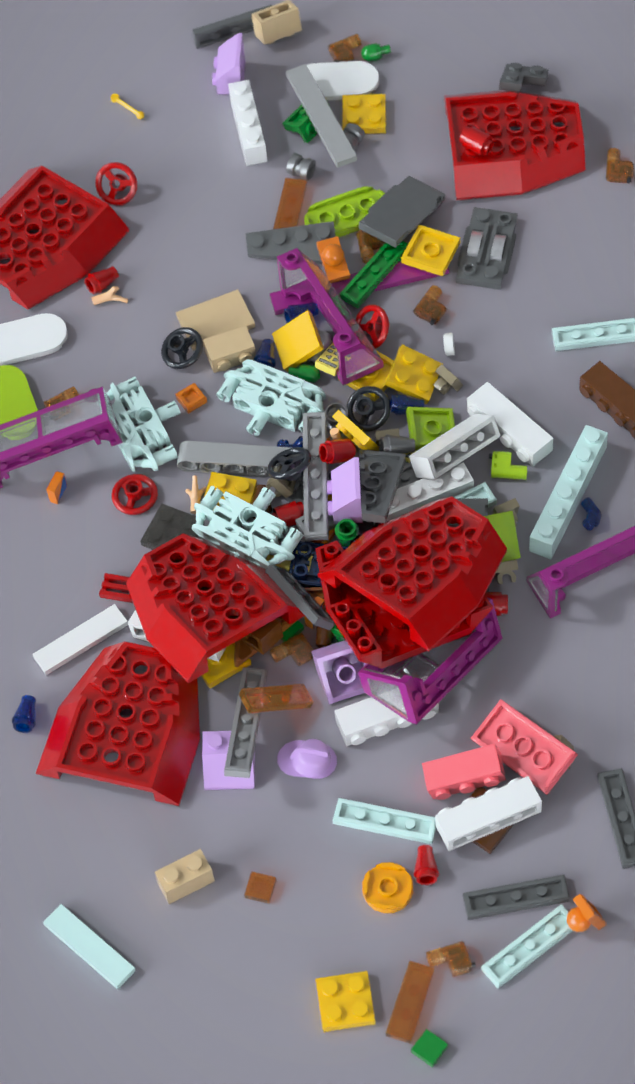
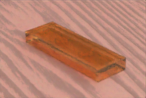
(290, 203)
(276, 698)
(410, 1002)

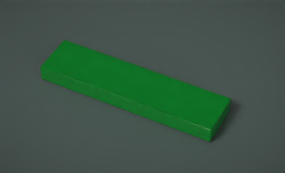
(372, 274)

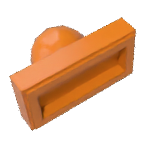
(333, 259)
(585, 914)

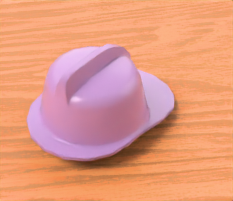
(307, 759)

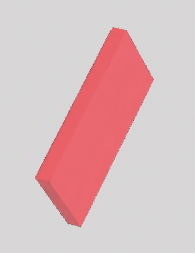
(525, 746)

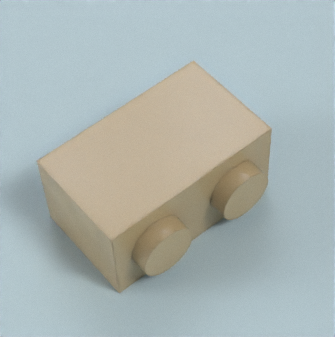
(276, 22)
(229, 349)
(184, 876)

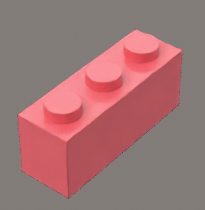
(464, 772)

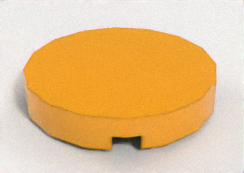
(387, 887)

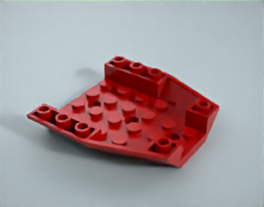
(519, 158)
(69, 237)
(428, 590)
(194, 623)
(372, 631)
(152, 744)

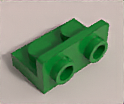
(301, 123)

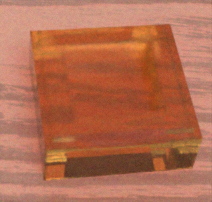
(260, 887)

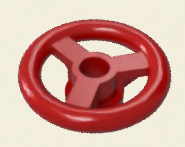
(124, 183)
(375, 327)
(130, 484)

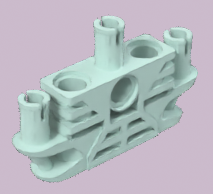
(268, 386)
(151, 431)
(256, 538)

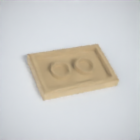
(216, 316)

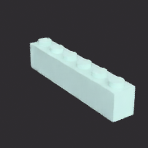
(568, 492)

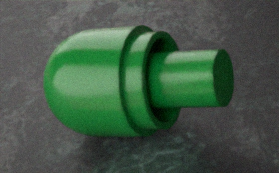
(374, 52)
(306, 372)

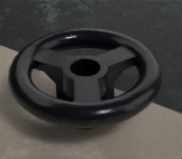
(181, 345)
(360, 405)
(292, 467)

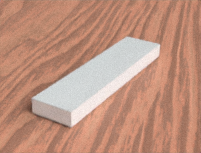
(80, 639)

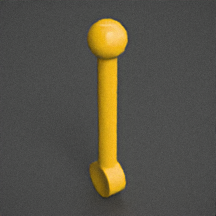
(115, 98)

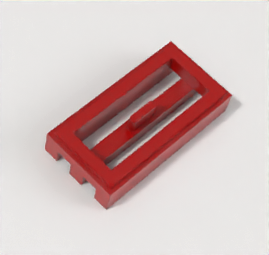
(115, 582)

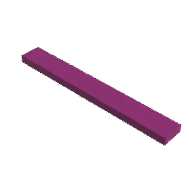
(399, 275)

